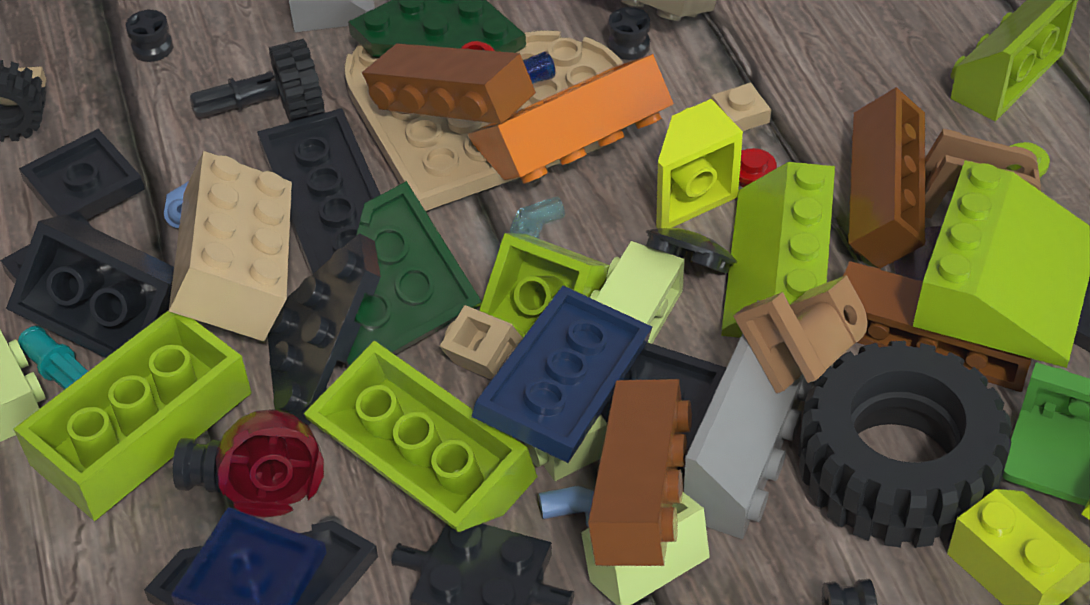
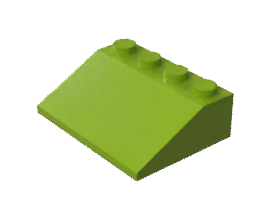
(1007, 268)

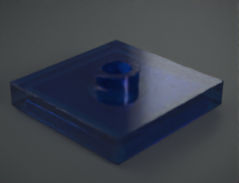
(250, 564)

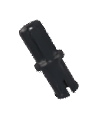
(234, 94)

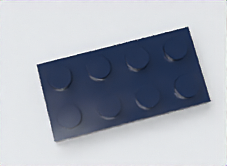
(562, 373)

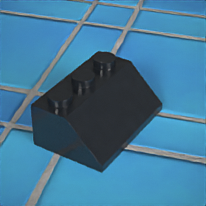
(89, 285)

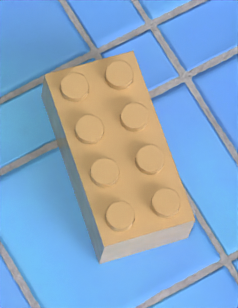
(232, 247)

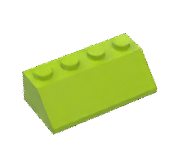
(779, 237)
(423, 440)

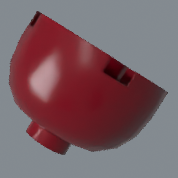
(269, 463)

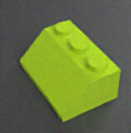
(1012, 56)

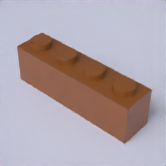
(449, 82)
(887, 179)
(891, 310)
(639, 474)

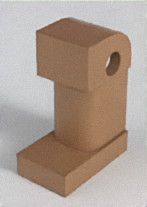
(948, 155)
(805, 334)

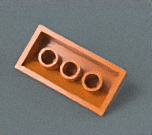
(573, 119)

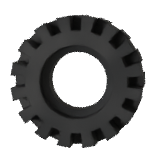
(296, 80)
(30, 100)

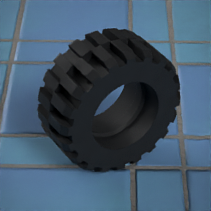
(912, 390)

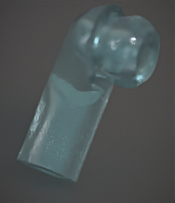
(532, 218)

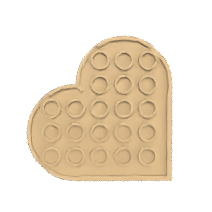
(437, 151)

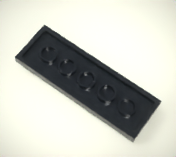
(326, 179)

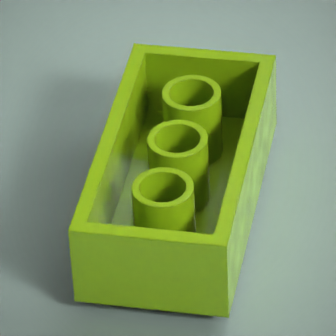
(132, 411)

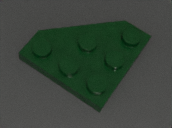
(435, 24)
(419, 278)

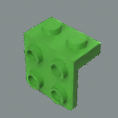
(1053, 436)

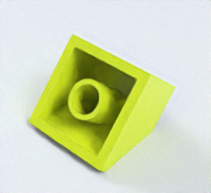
(697, 164)
(1019, 550)

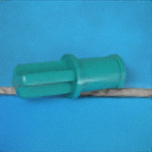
(52, 359)

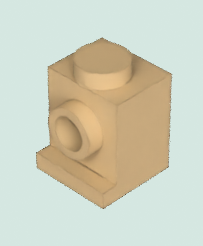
(480, 342)

